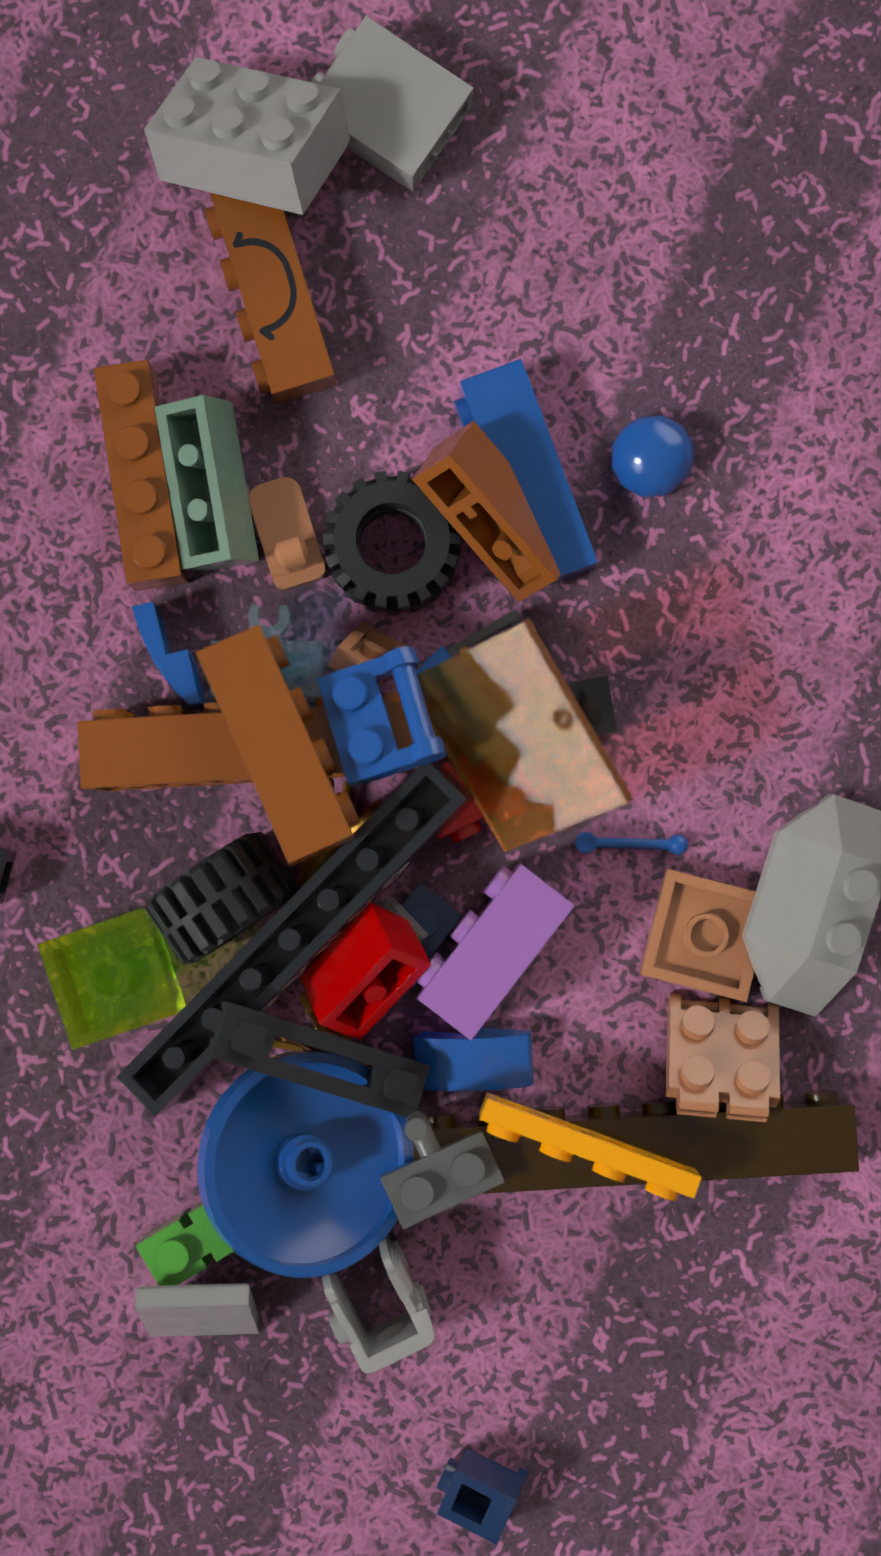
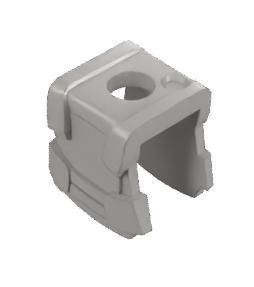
(389, 1340)

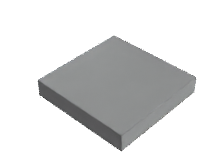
(197, 1310)

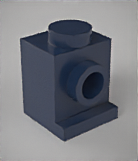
(479, 1494)

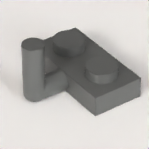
(440, 1174)

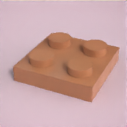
(699, 936)

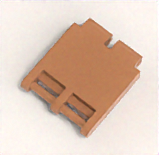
(723, 1056)

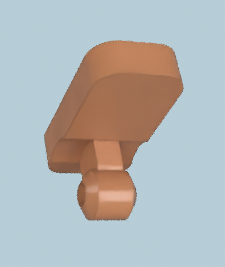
(286, 533)

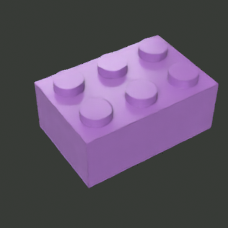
(492, 949)

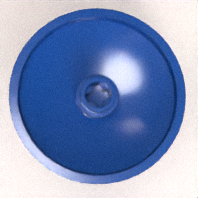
(299, 1169)

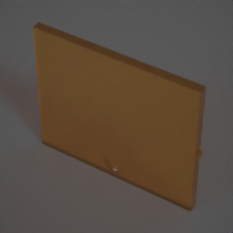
(520, 738)

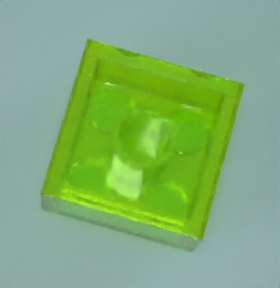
(111, 978)

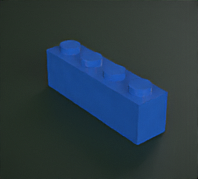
(511, 418)

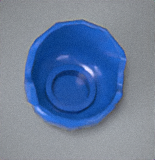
(652, 456)

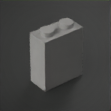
(395, 101)

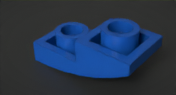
(487, 1062)

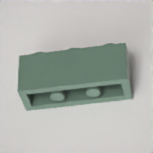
(206, 483)

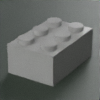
(248, 135)

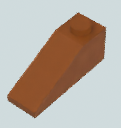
(487, 507)

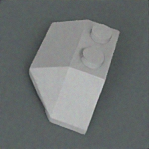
(815, 903)

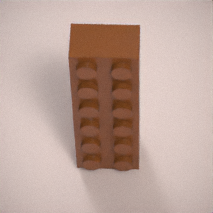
(187, 748)

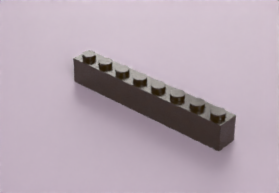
(794, 1140)

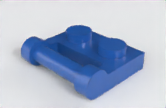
(363, 723)

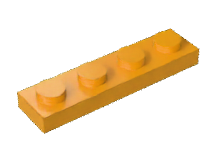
(610, 1156)

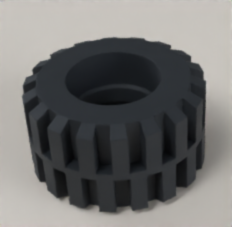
(381, 590)
(221, 897)

